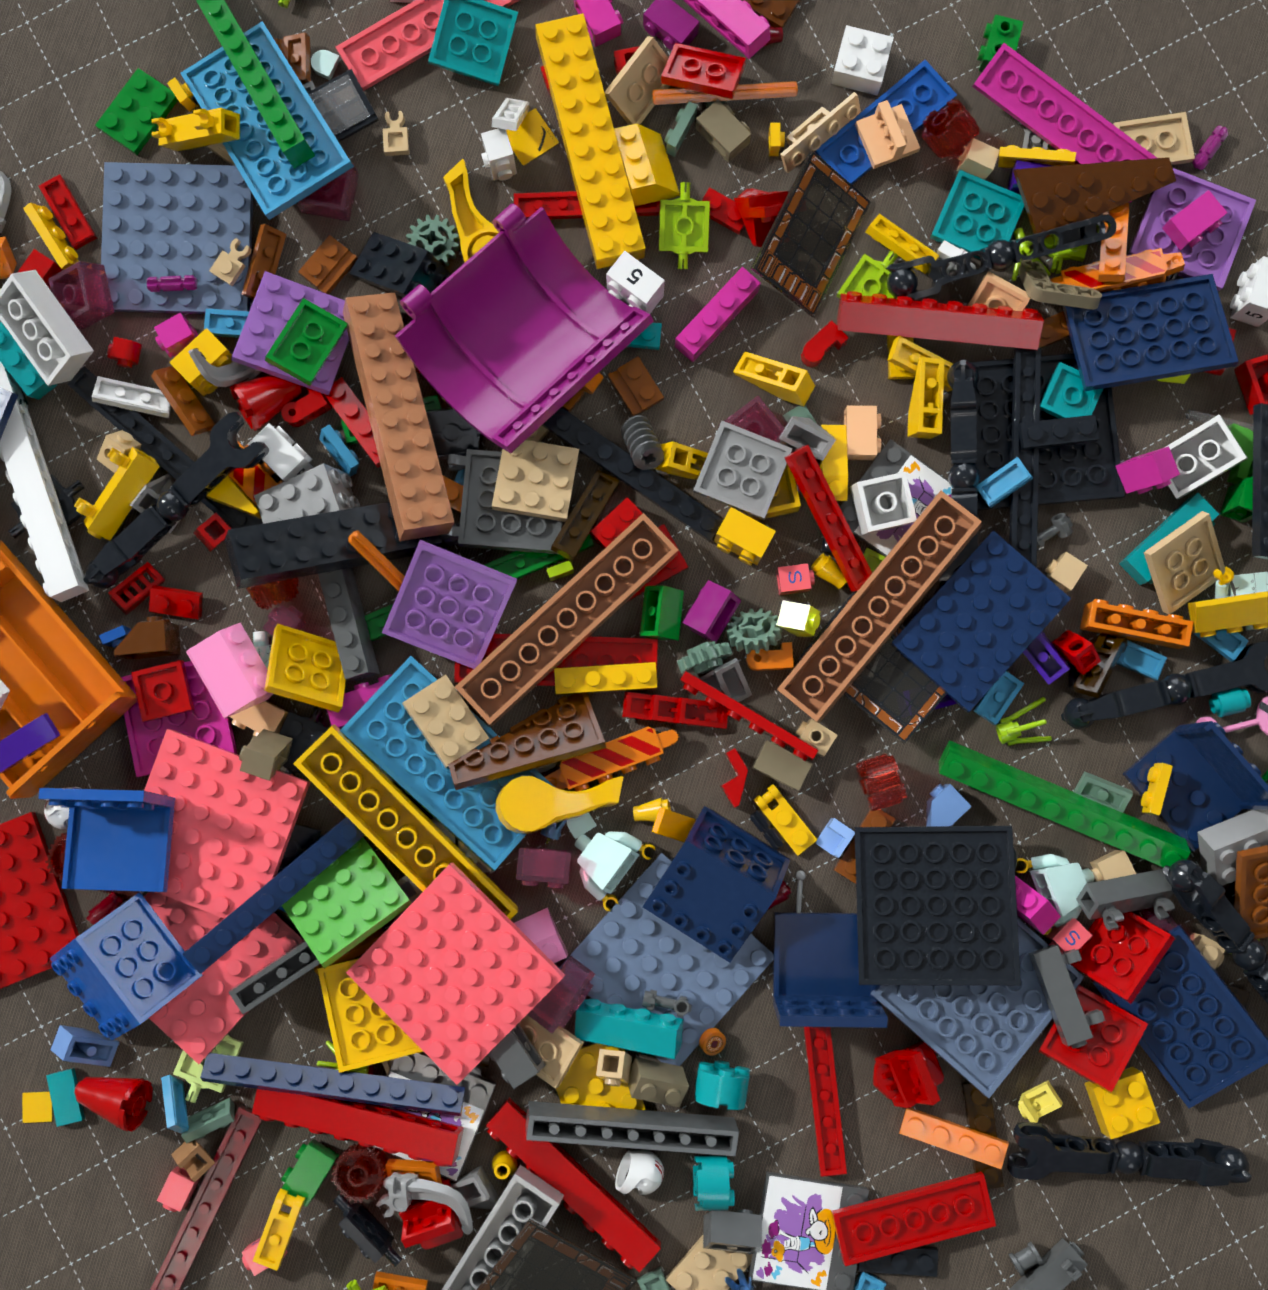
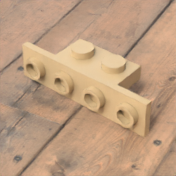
(818, 130)

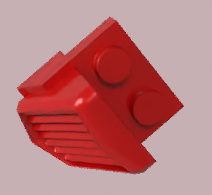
(759, 212)
(909, 1076)
(430, 1223)

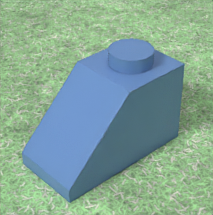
(945, 806)
(84, 1046)

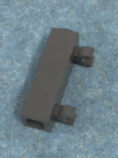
(1126, 894)
(1061, 995)
(1060, 1267)

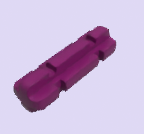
(1210, 147)
(172, 283)

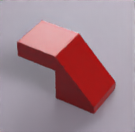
(734, 787)

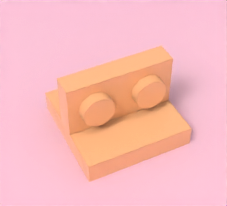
(887, 135)
(998, 292)

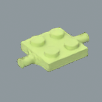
(191, 1070)

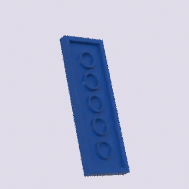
(918, 93)

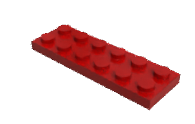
(913, 1218)

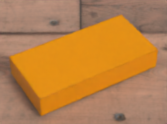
(673, 824)

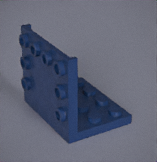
(1206, 781)
(718, 885)
(820, 973)

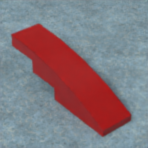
(673, 710)

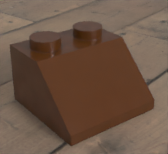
(150, 640)

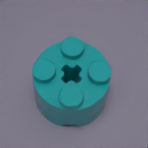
(722, 1085)
(712, 1182)

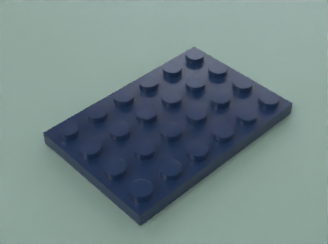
(1151, 333)
(980, 621)
(1195, 1024)

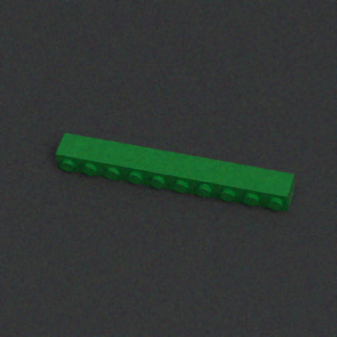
(257, 81)
(1062, 806)

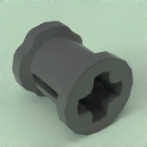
(1025, 1258)

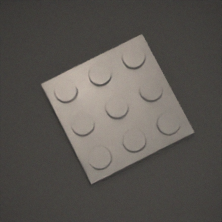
(742, 470)

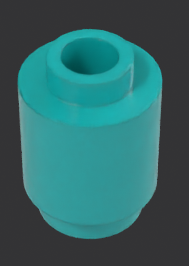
(1230, 702)

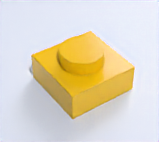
(182, 93)
(775, 139)

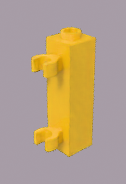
(198, 129)
(115, 500)

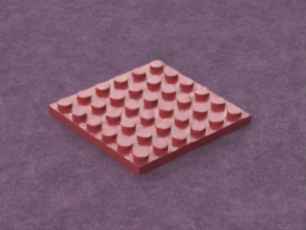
(225, 823)
(455, 973)
(205, 1010)

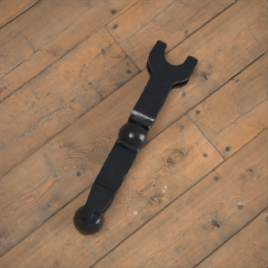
(996, 256)
(964, 474)
(174, 504)
(1174, 689)
(1206, 901)
(1099, 1155)

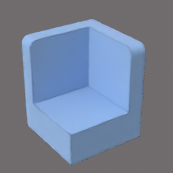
(835, 837)

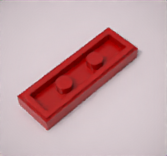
(67, 212)

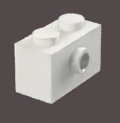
(498, 154)

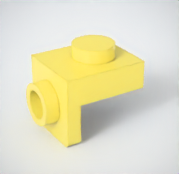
(1039, 1102)

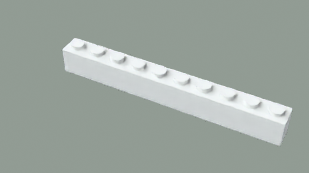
(39, 502)

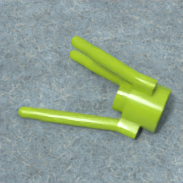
(1009, 731)

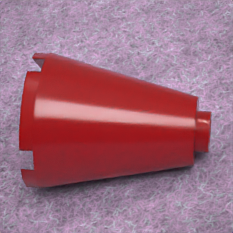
(263, 398)
(116, 1099)

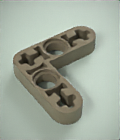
(1043, 290)

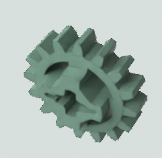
(431, 230)
(754, 631)
(704, 657)

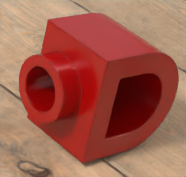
(124, 352)

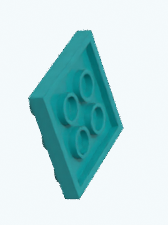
(473, 39)
(977, 214)

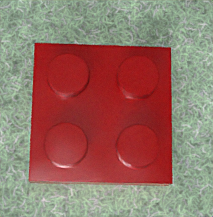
(162, 691)

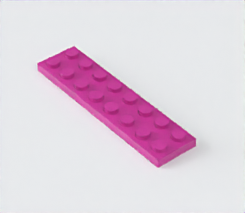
(1054, 111)

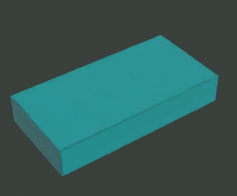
(63, 1098)

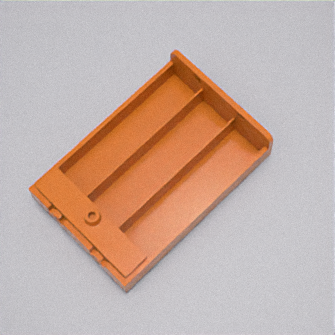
(51, 672)

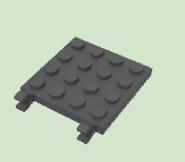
(493, 528)

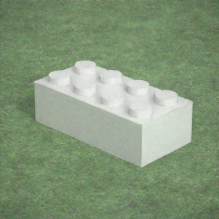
(42, 328)

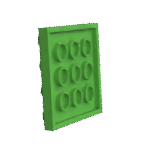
(346, 903)

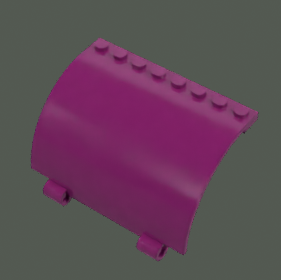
(516, 329)

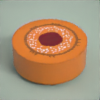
(712, 1041)

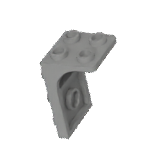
(307, 494)

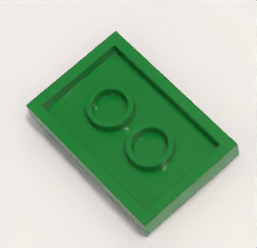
(131, 112)
(306, 342)

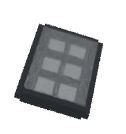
(344, 105)

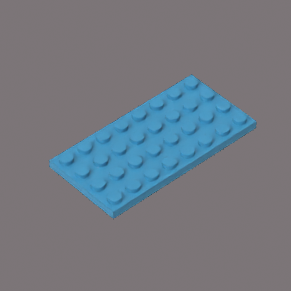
(257, 153)
(400, 750)

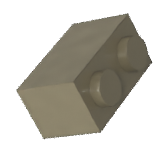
(723, 130)
(265, 754)
(781, 765)
(657, 1082)

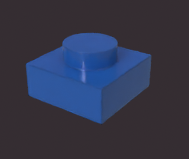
(114, 637)

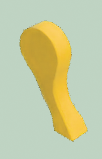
(471, 225)
(532, 804)

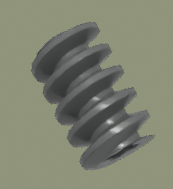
(642, 443)

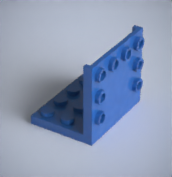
(115, 838)
(125, 967)

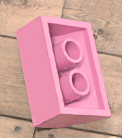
(231, 670)
(544, 934)

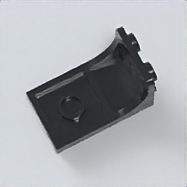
(398, 266)

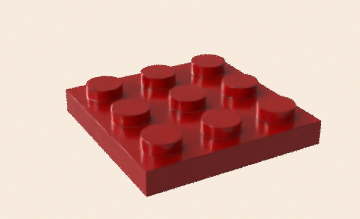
(1123, 956)
(1107, 1052)

